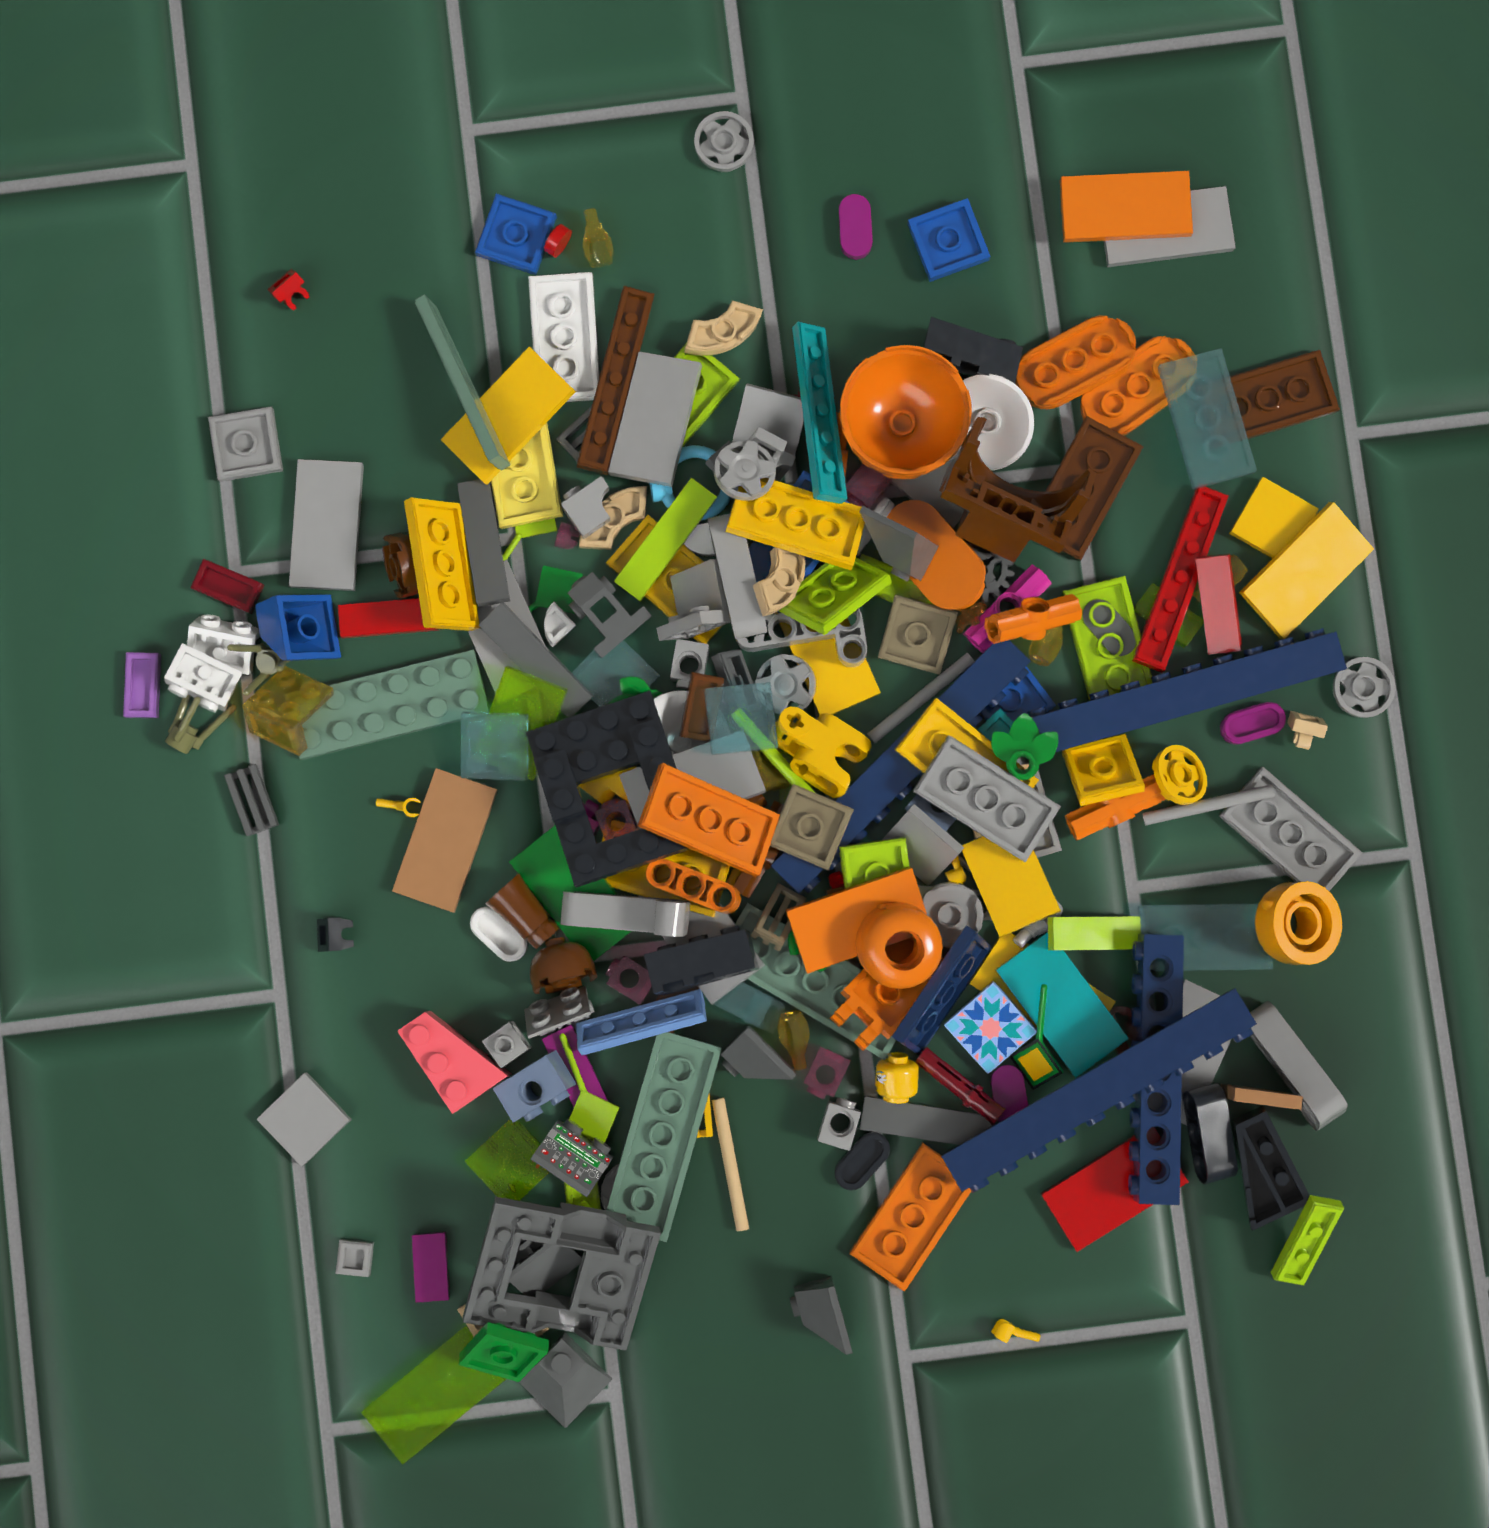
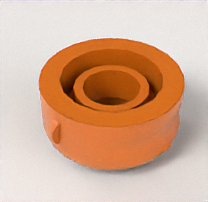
(884, 923)

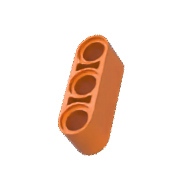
(679, 878)

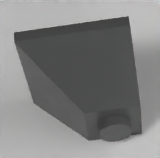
(899, 546)
(755, 1058)
(821, 1312)
(565, 1380)

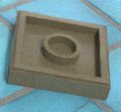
(917, 634)
(811, 827)

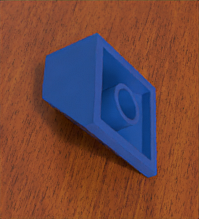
(299, 627)

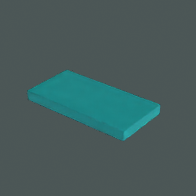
(1075, 1017)

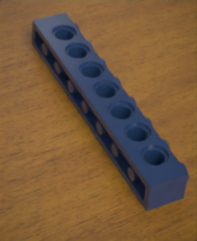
(1164, 1187)

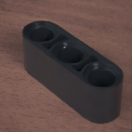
(1210, 1133)

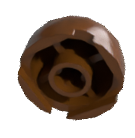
(400, 563)
(561, 966)

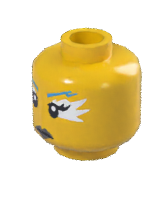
(896, 1078)

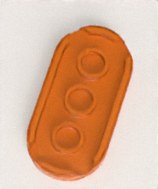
(1076, 361)
(1137, 392)
(956, 571)

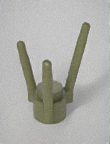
(266, 661)
(183, 735)

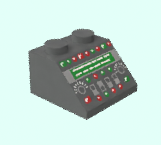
(573, 1156)

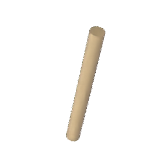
(730, 1164)

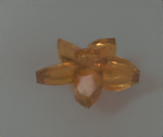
(970, 616)

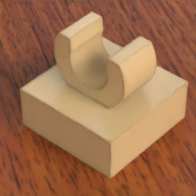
(1306, 727)

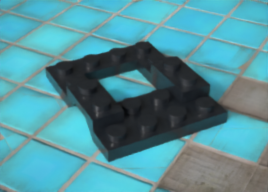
(591, 748)

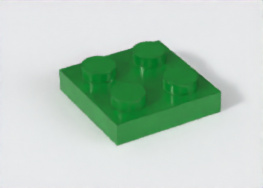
(503, 1351)

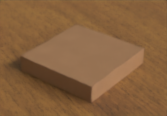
(1262, 1096)

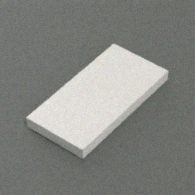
(566, 329)

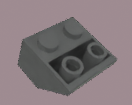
(541, 1266)

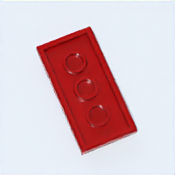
(1098, 1195)

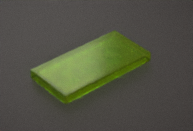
(429, 1398)

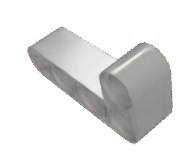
(737, 579)
(800, 635)
(625, 912)
(1297, 1067)

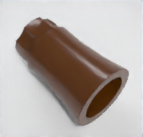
(523, 912)

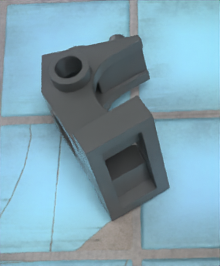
(587, 592)

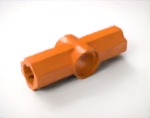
(1033, 618)
(1112, 812)

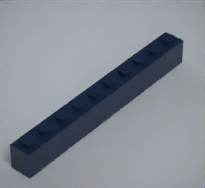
(1193, 691)
(892, 773)
(1100, 1089)

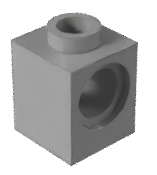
(688, 649)
(507, 1044)
(844, 1138)

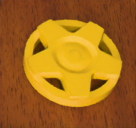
(1178, 777)

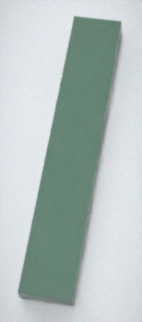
(462, 383)

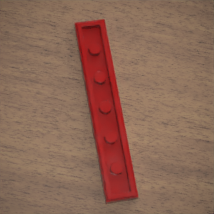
(1179, 579)

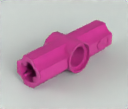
(1030, 584)

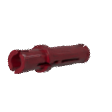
(960, 1086)

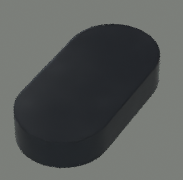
(862, 1160)

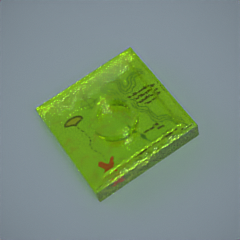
(506, 1161)

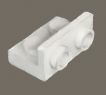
(213, 635)
(202, 677)

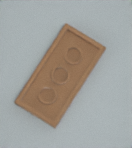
(445, 840)

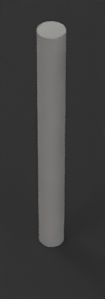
(920, 698)
(1209, 804)

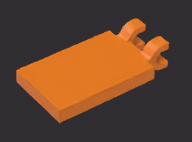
(876, 1004)

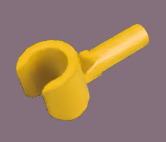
(398, 805)
(957, 873)
(1004, 1329)

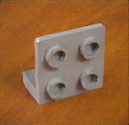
(698, 602)

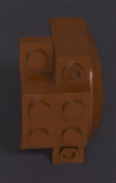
(1005, 515)

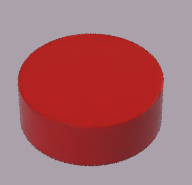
(557, 240)

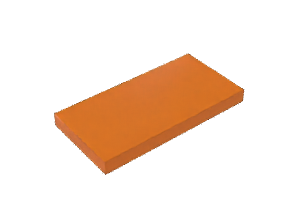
(1126, 206)
(708, 820)
(829, 925)
(910, 1219)

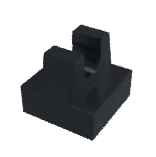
(329, 934)

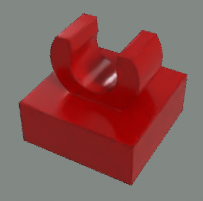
(287, 286)

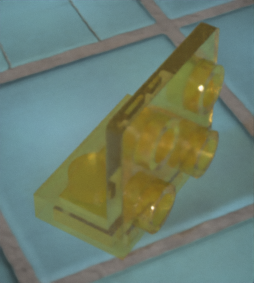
(283, 706)

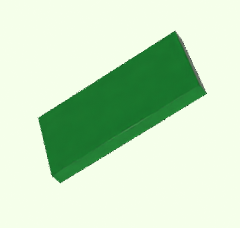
(548, 875)

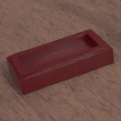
(227, 586)

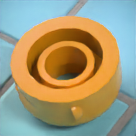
(1317, 923)

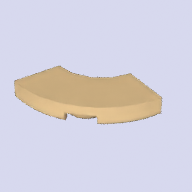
(723, 332)
(623, 508)
(781, 583)

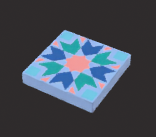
(990, 1027)

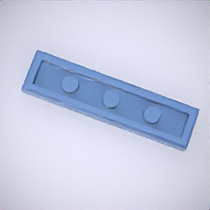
(641, 1022)

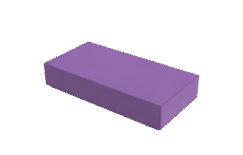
(142, 685)

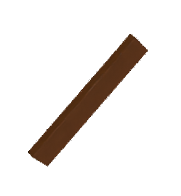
(615, 380)

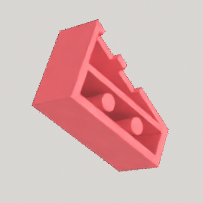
(450, 1061)

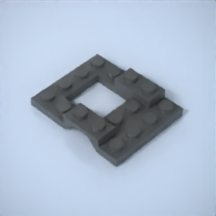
(607, 1282)

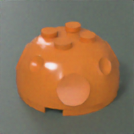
(905, 411)

